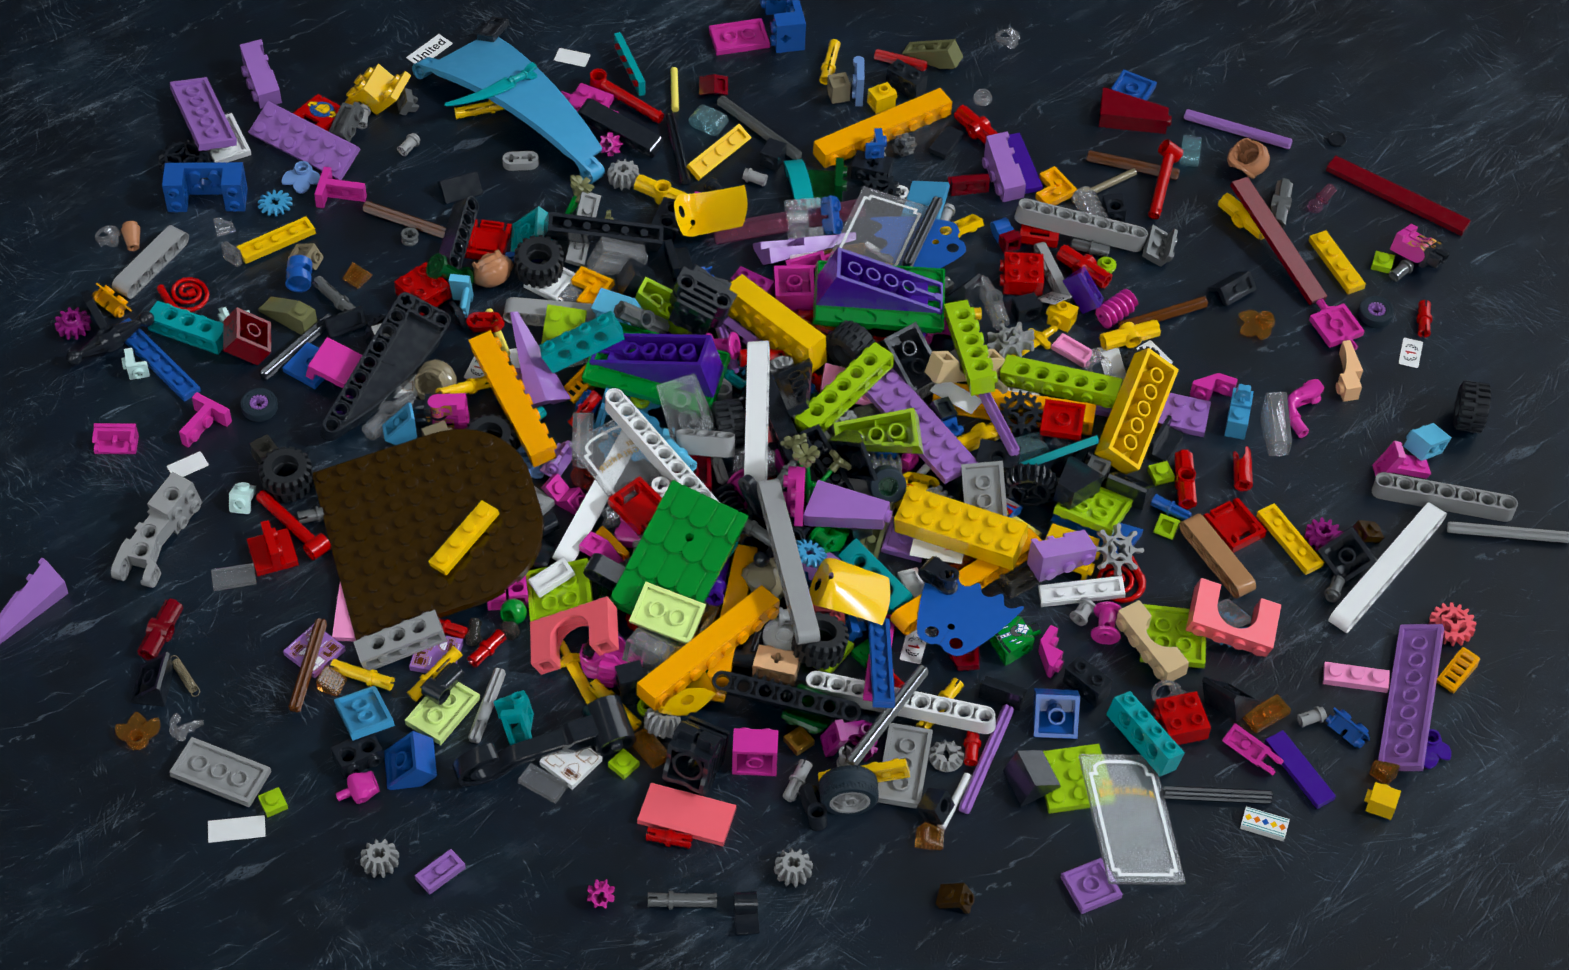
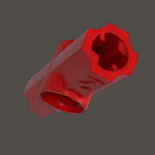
(976, 126)
(1076, 260)
(1185, 479)

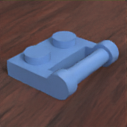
(858, 80)

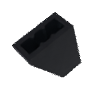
(1077, 483)

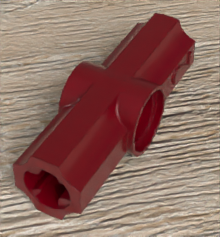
(160, 629)

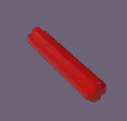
(891, 57)

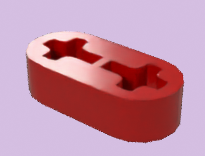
(484, 324)

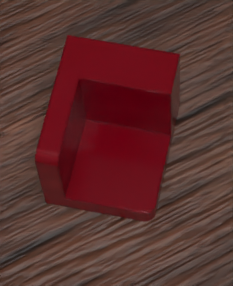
(713, 84)

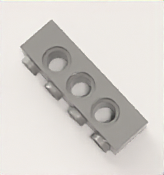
(394, 650)

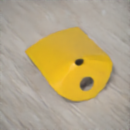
(711, 210)
(851, 590)
(691, 698)

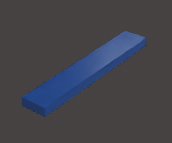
(162, 364)
(881, 665)

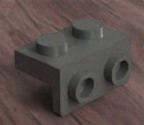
(347, 120)
(1159, 245)

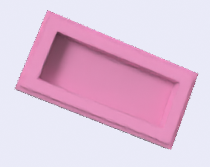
(1072, 350)

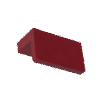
(969, 184)

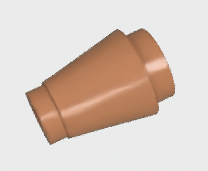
(131, 235)

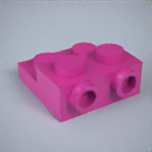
(795, 493)

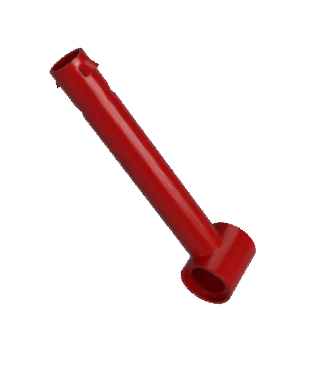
(599, 80)
(1171, 154)
(313, 545)

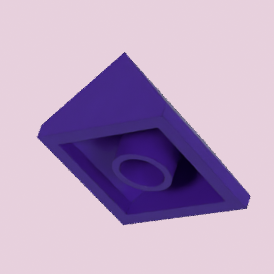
(1083, 290)

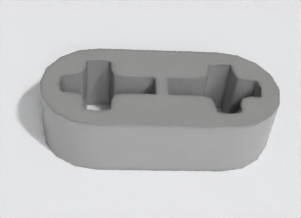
(520, 160)

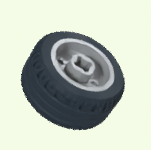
(849, 790)

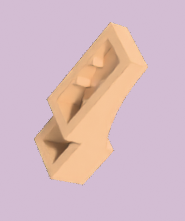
(1349, 382)

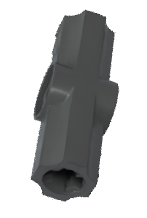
(1282, 201)
(641, 318)

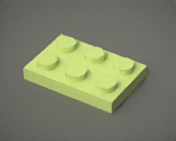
(667, 613)
(441, 720)

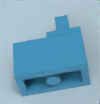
(1239, 412)

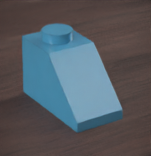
(400, 426)

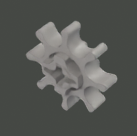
(1011, 340)
(1125, 550)

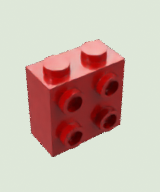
(1022, 273)
(420, 285)
(1182, 717)

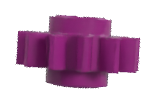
(73, 323)
(1320, 532)

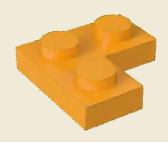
(1057, 188)
(591, 283)

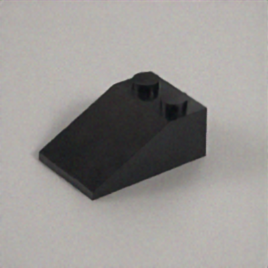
(909, 355)
(851, 448)

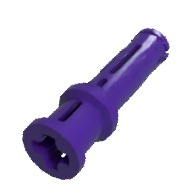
(716, 594)

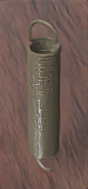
(185, 676)

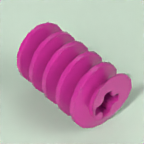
(1116, 308)

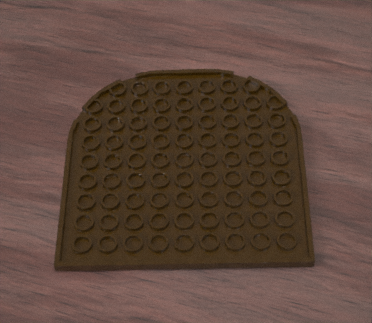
(404, 503)

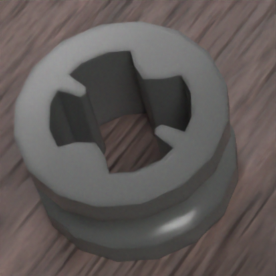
(409, 241)

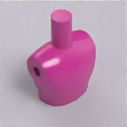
(360, 787)

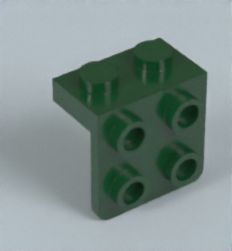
(829, 182)
(812, 723)

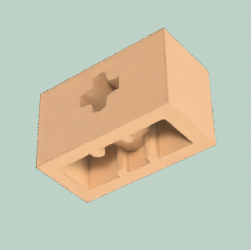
(776, 664)

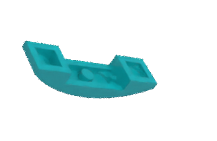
(798, 179)

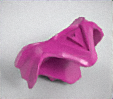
(603, 666)

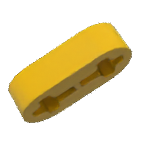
(921, 480)

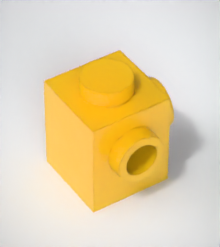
(881, 97)
(1062, 315)
(1382, 800)

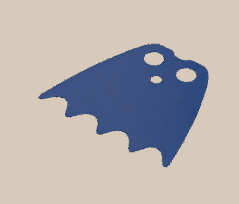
(937, 255)
(971, 613)

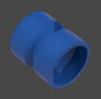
(298, 273)

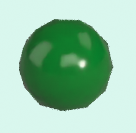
(513, 610)

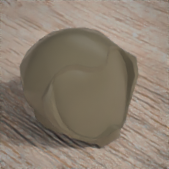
(433, 375)
(765, 576)

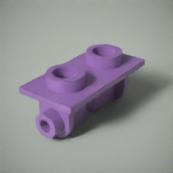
(560, 463)

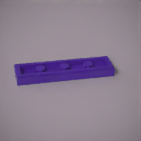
(1026, 165)
(1300, 769)

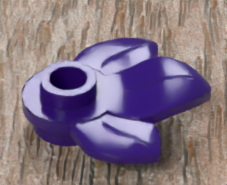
(1436, 750)

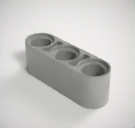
(706, 442)

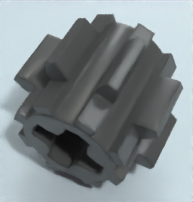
(904, 144)

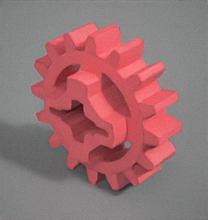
(1456, 623)

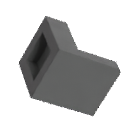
(1100, 465)

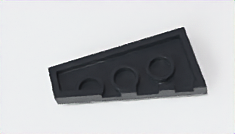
(795, 386)

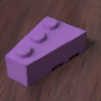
(259, 75)
(1002, 169)
(1060, 554)

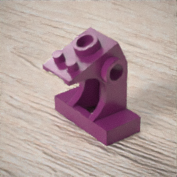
(839, 733)

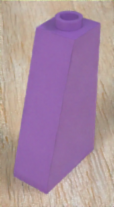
(845, 508)

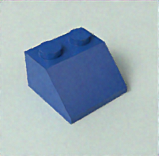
(1056, 713)
(410, 762)

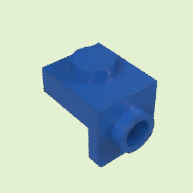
(876, 149)

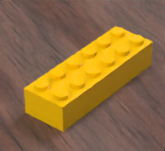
(776, 323)
(1136, 411)
(961, 527)

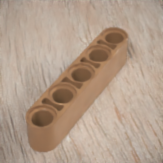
(1217, 556)

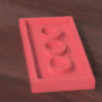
(687, 814)

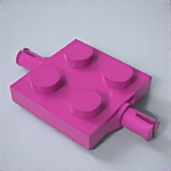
(584, 92)
(1336, 324)

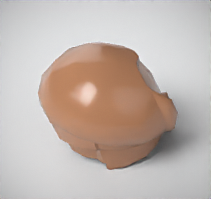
(1249, 157)
(492, 269)

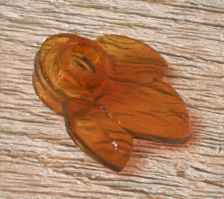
(1257, 323)
(138, 729)

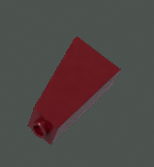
(1132, 113)

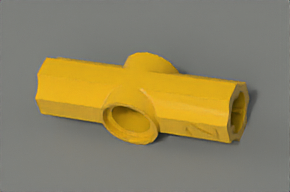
(656, 189)
(1239, 214)
(1130, 335)
(972, 439)

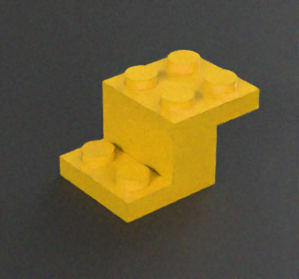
(377, 88)

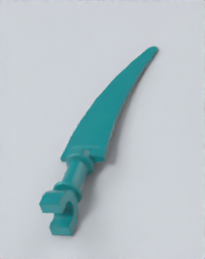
(497, 88)

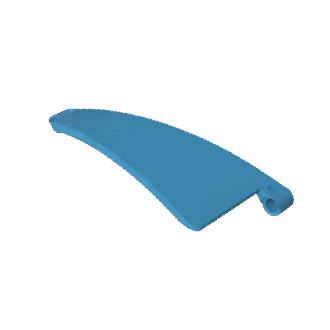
(532, 100)

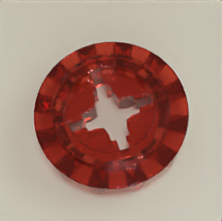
(578, 480)

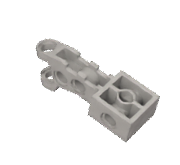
(168, 514)

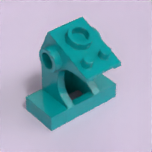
(512, 710)

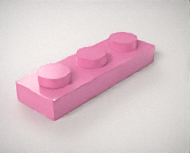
(1356, 677)

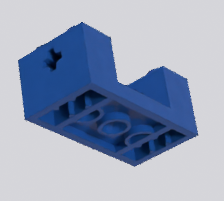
(787, 24)
(187, 179)

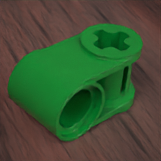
(830, 538)

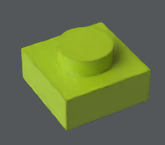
(1382, 262)
(1161, 473)
(623, 764)
(273, 802)

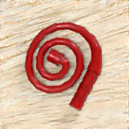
(189, 293)
(1140, 577)

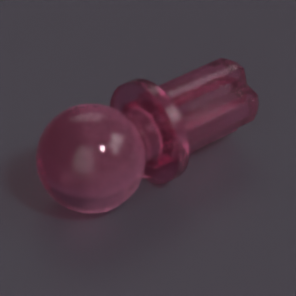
(1316, 205)

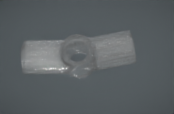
(993, 303)
(387, 409)

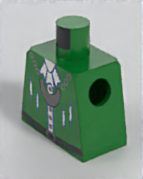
(1014, 640)

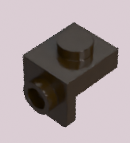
(1368, 531)
(955, 896)

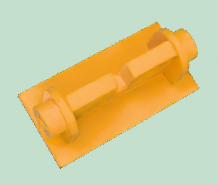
(116, 305)

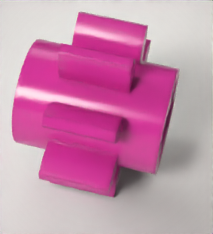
(614, 148)
(605, 897)

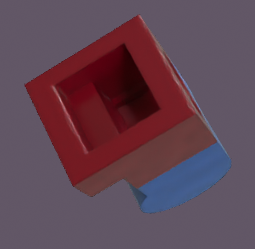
(1005, 234)

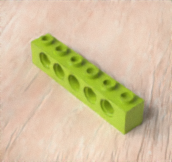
(970, 347)
(1060, 381)
(846, 388)

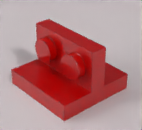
(1062, 419)
(272, 550)

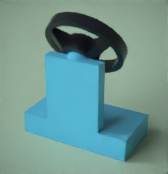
(461, 290)

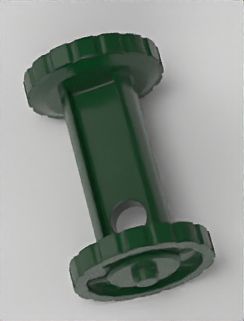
(438, 266)

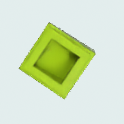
(1166, 526)

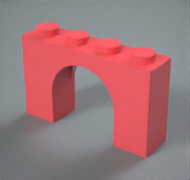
(1207, 622)
(549, 632)

